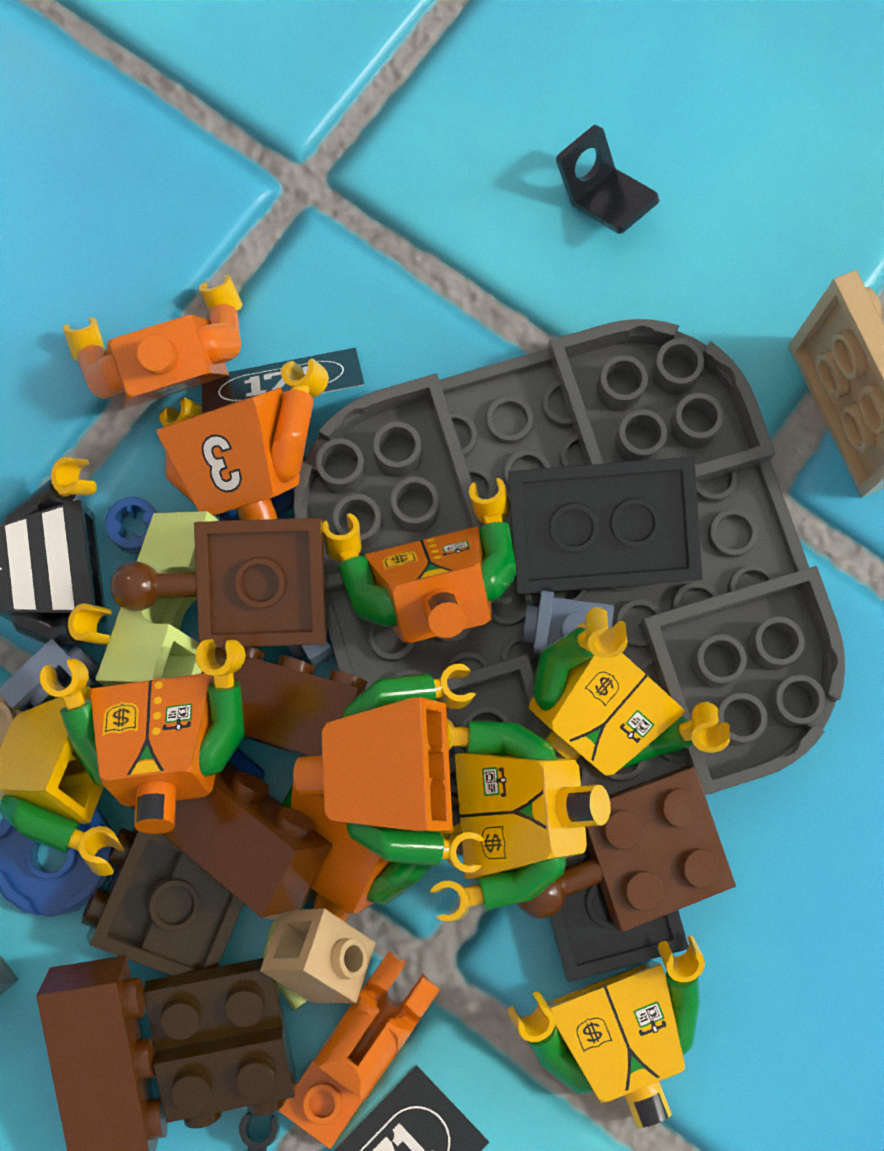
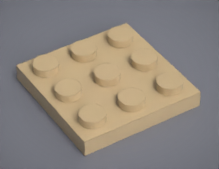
(844, 369)

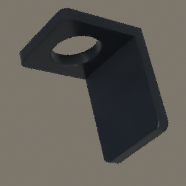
(605, 191)

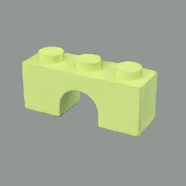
(150, 641)

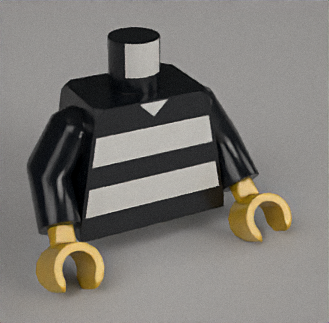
(53, 562)

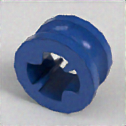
(118, 512)

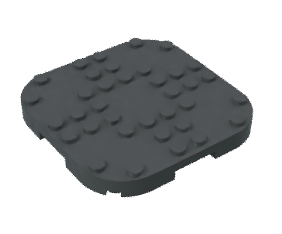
(744, 637)

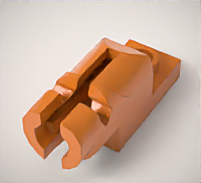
(357, 1053)

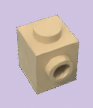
(318, 956)

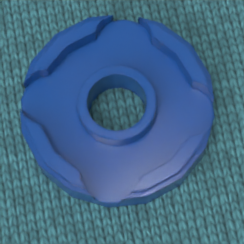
(41, 891)

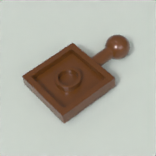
(250, 582)
(649, 855)

